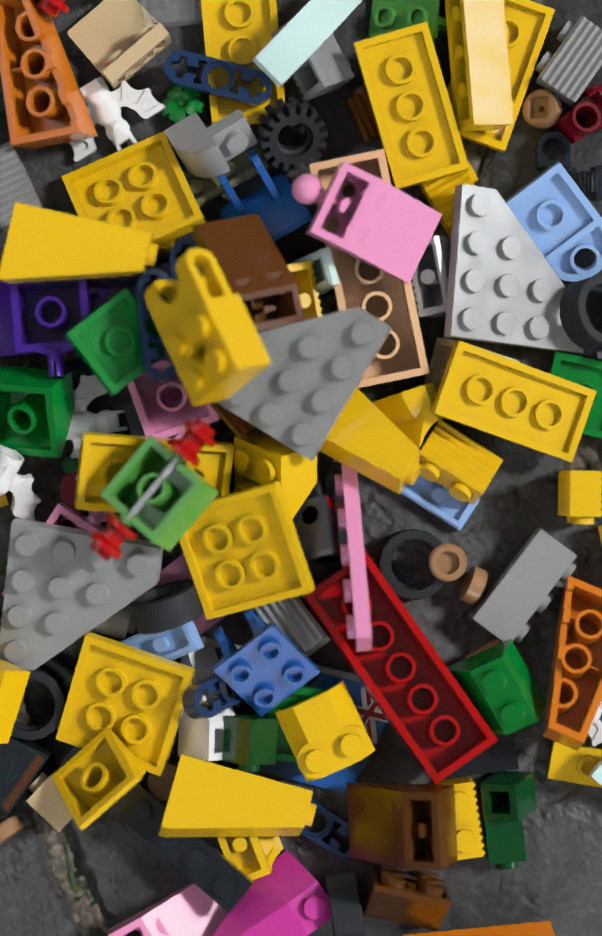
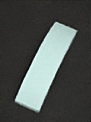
(302, 37)

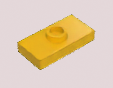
(573, 765)

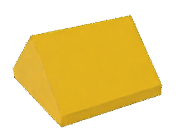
(97, 777)

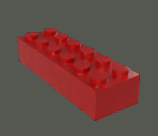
(404, 676)

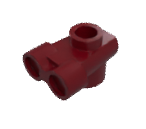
(588, 111)

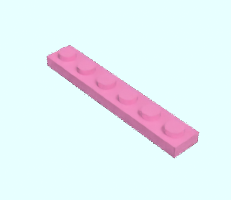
(353, 556)

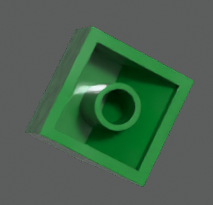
(35, 411)
(501, 688)

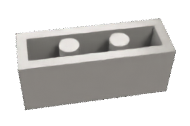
(525, 587)

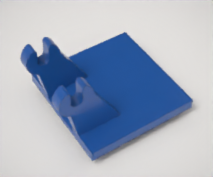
(273, 202)
(265, 667)

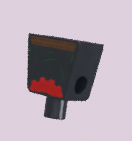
(318, 526)
(18, 767)

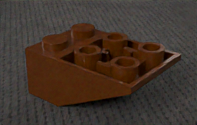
(253, 269)
(402, 824)
(406, 897)

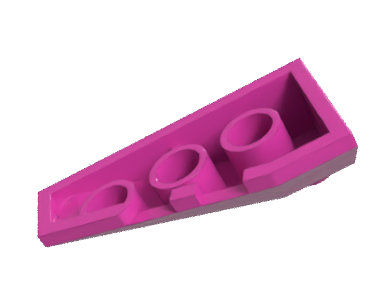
(279, 904)

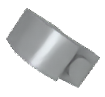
(208, 149)

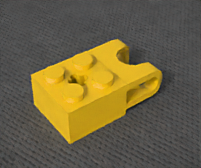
(206, 329)

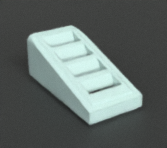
(324, 269)

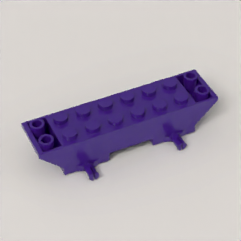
(41, 313)

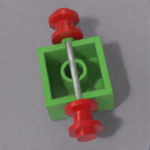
(157, 492)

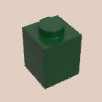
(250, 741)
(508, 796)
(504, 843)

